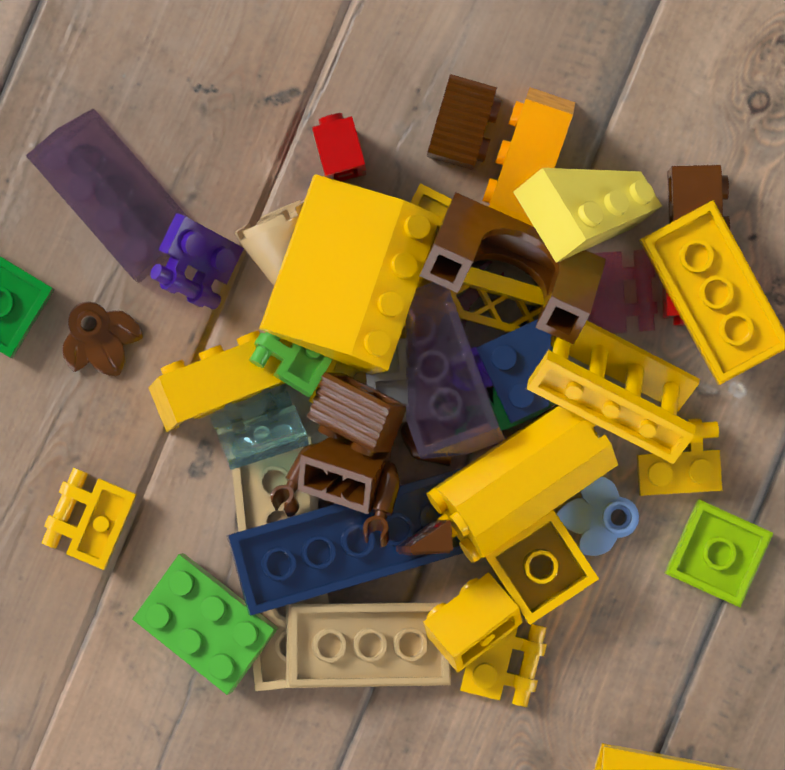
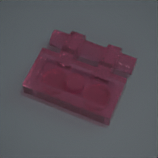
(609, 304)

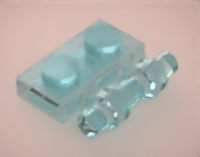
(259, 429)

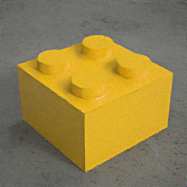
(541, 567)

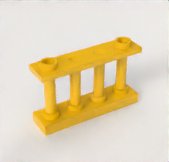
(610, 405)

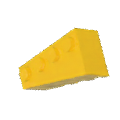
(212, 382)

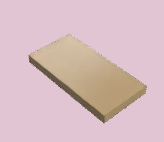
(362, 646)

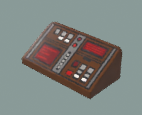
(431, 539)

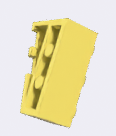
(584, 206)

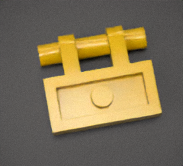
(690, 473)
(100, 523)
(489, 671)

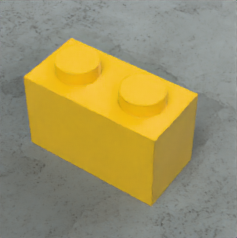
(472, 621)

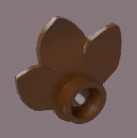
(103, 343)

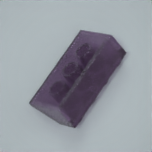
(108, 191)

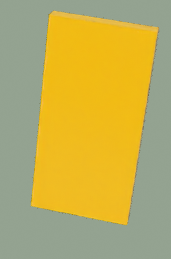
(715, 292)

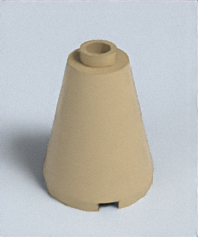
(270, 238)

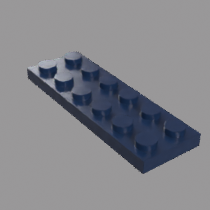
(328, 549)

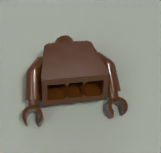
(345, 478)

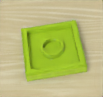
(718, 553)

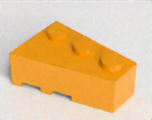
(535, 145)

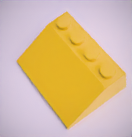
(350, 274)

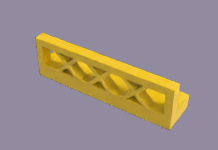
(503, 287)

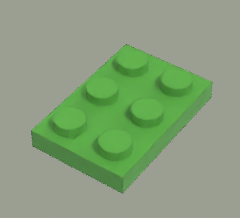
(205, 623)

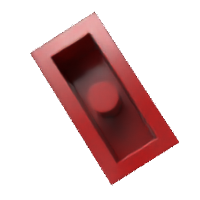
(339, 147)

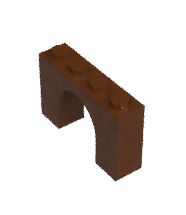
(481, 233)

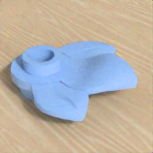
(592, 517)

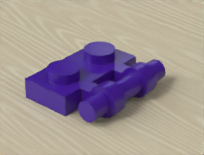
(201, 249)

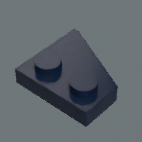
(510, 364)

